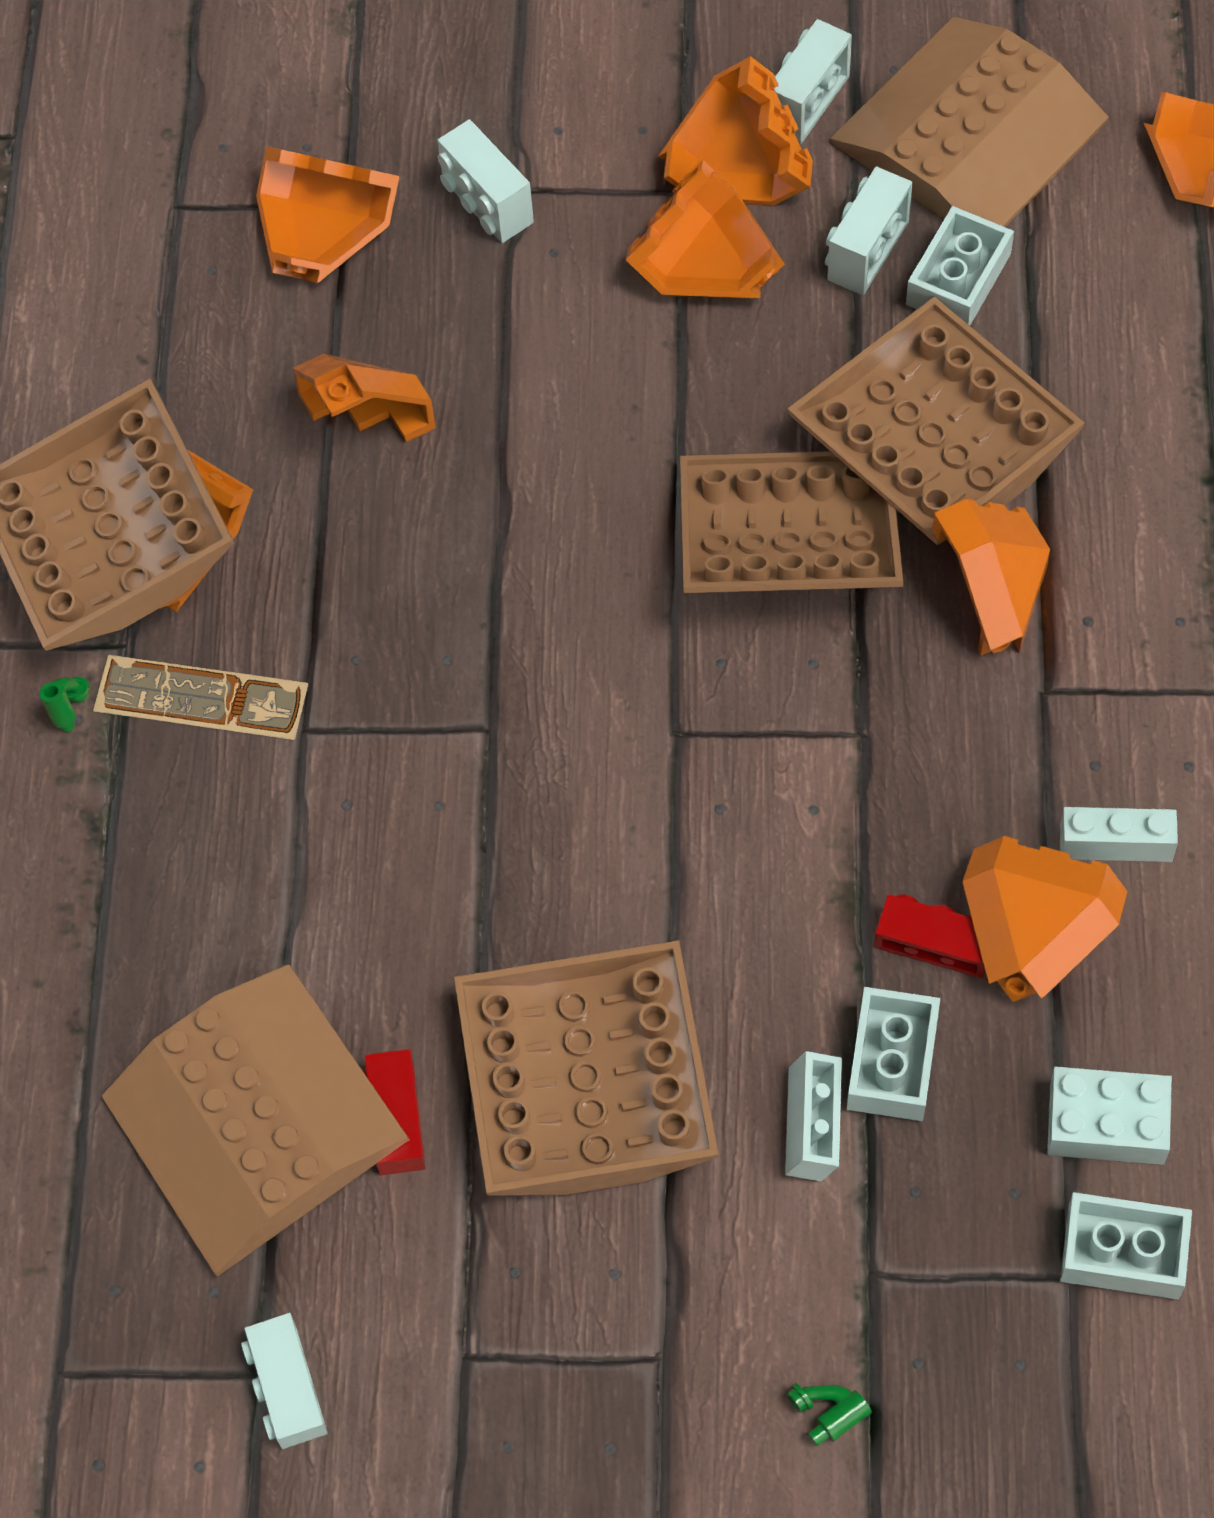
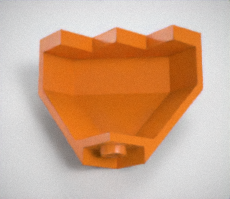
(742, 137)
(1185, 146)
(319, 211)
(705, 242)
(367, 393)
(1001, 564)
(1038, 912)

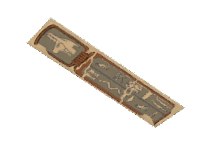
(201, 697)

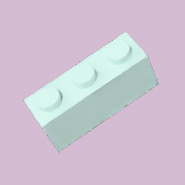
(1119, 834)
(813, 1116)
(283, 1381)

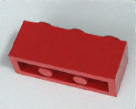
(929, 935)
(395, 1082)

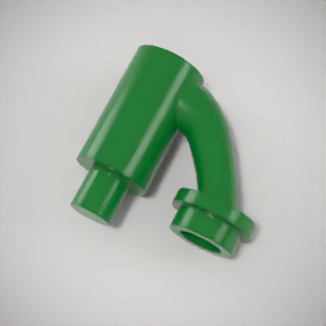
(57, 698)
(836, 1421)

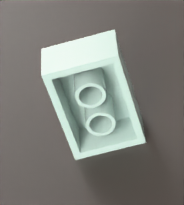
(814, 74)
(485, 181)
(868, 230)
(961, 264)
(893, 1054)
(1109, 1115)
(1126, 1245)

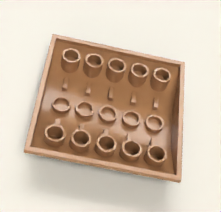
(974, 122)
(937, 418)
(106, 520)
(784, 525)
(585, 1072)
(251, 1115)

